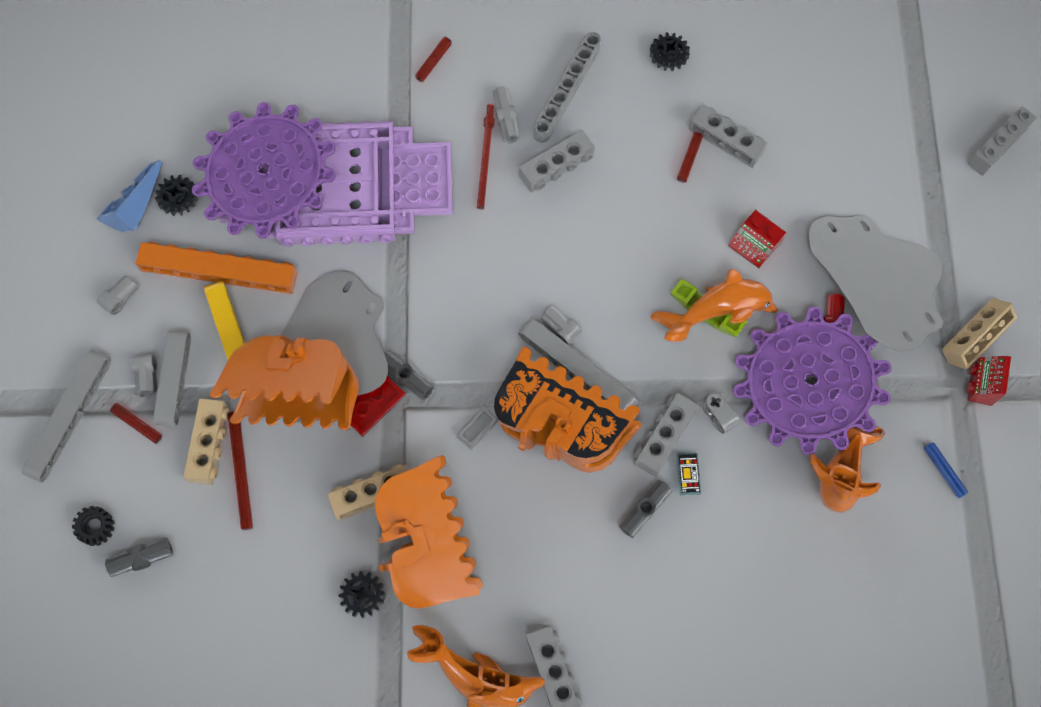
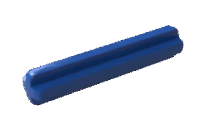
(946, 470)

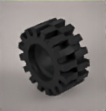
(85, 517)

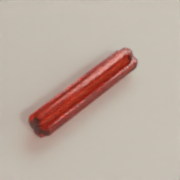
(433, 59)
(690, 157)
(136, 423)

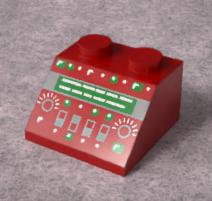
(757, 239)
(988, 379)

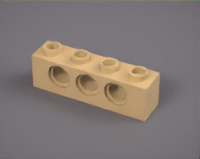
(979, 333)
(206, 411)
(363, 502)

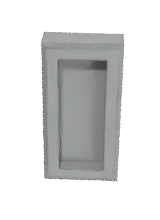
(477, 428)

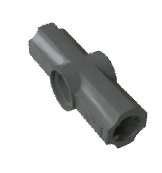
(413, 382)
(653, 499)
(138, 557)

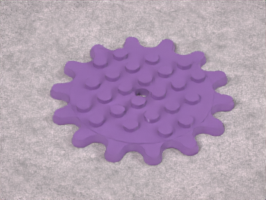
(248, 146)
(834, 402)

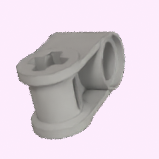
(721, 415)

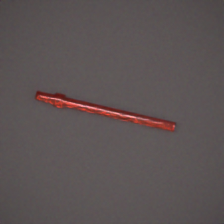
(488, 123)

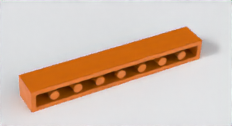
(216, 267)

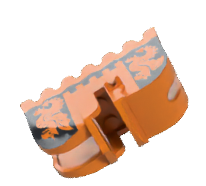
(562, 416)

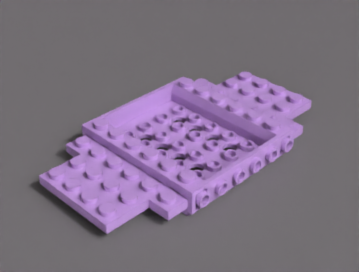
(395, 182)

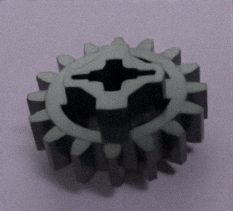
(672, 50)
(176, 195)
(365, 585)

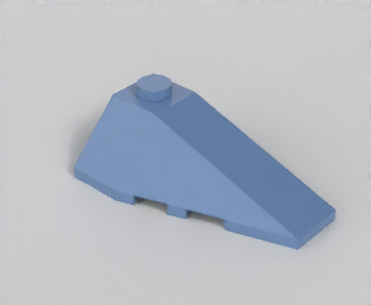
(129, 209)

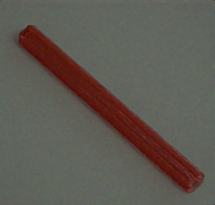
(240, 475)

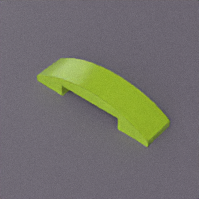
(687, 295)

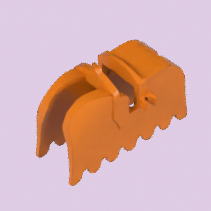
(290, 382)
(432, 565)

